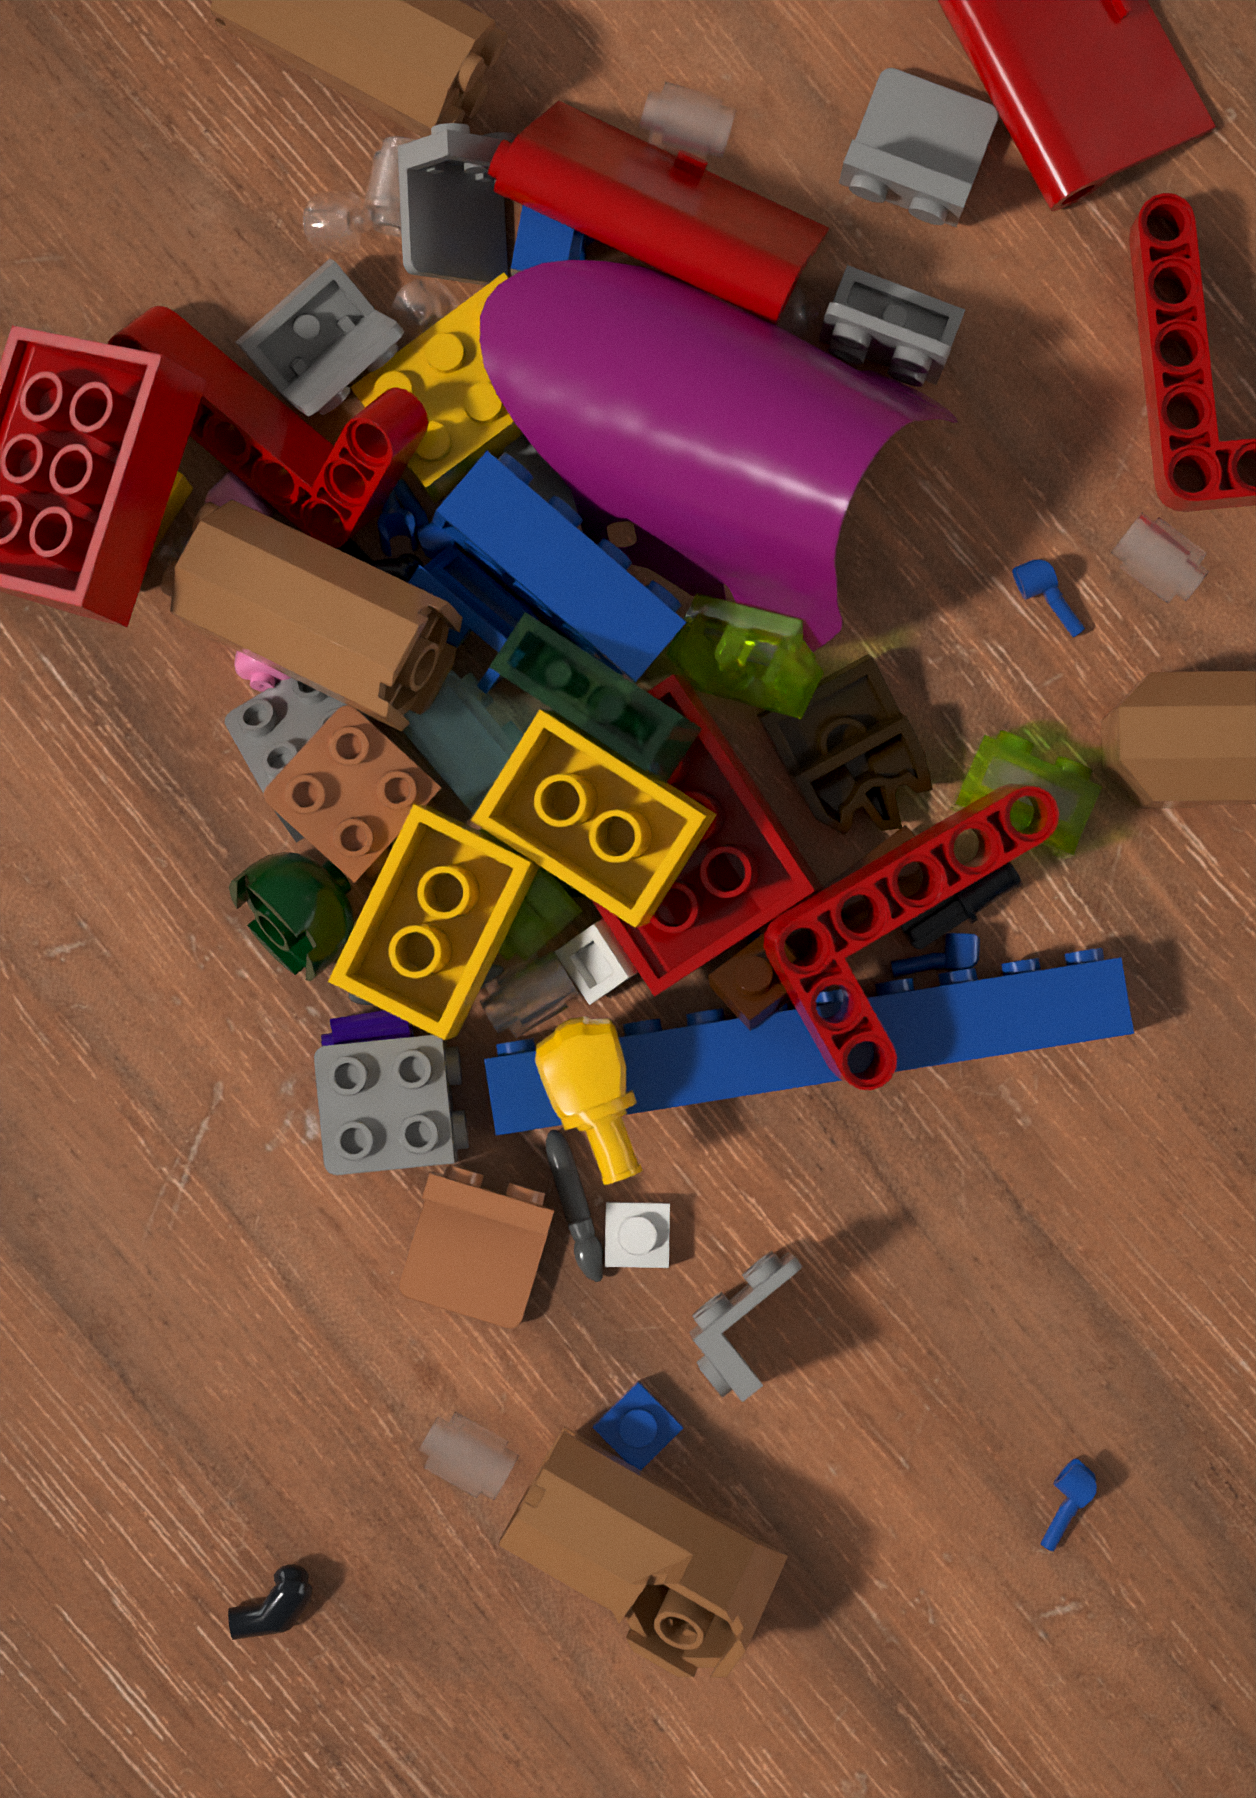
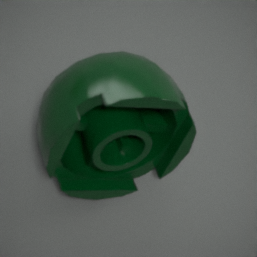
(297, 909)

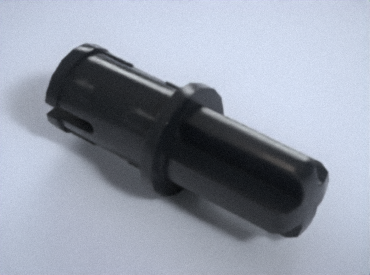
(960, 906)

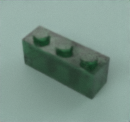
(595, 698)

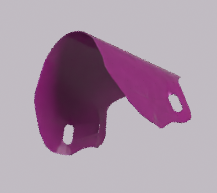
(694, 427)

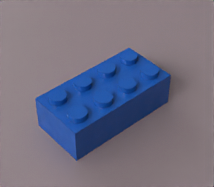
(557, 568)

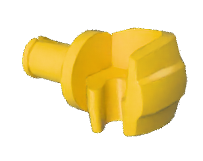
(587, 1089)

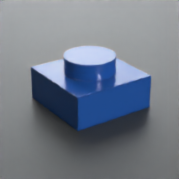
(638, 1426)

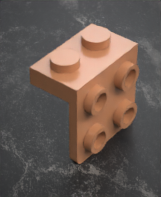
(350, 792)
(476, 1247)

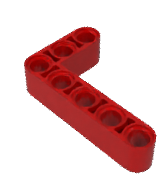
(1185, 384)
(312, 483)
(888, 910)

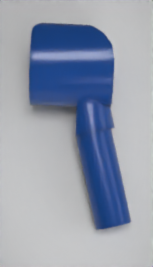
(395, 522)
(430, 536)
(1040, 577)
(960, 953)
(1079, 1487)

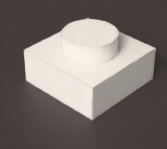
(596, 961)
(637, 1234)

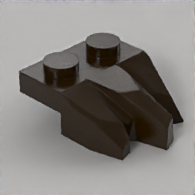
(850, 748)

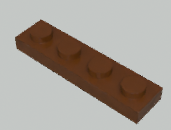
(748, 979)

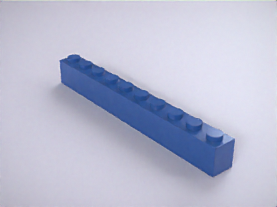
(926, 1026)

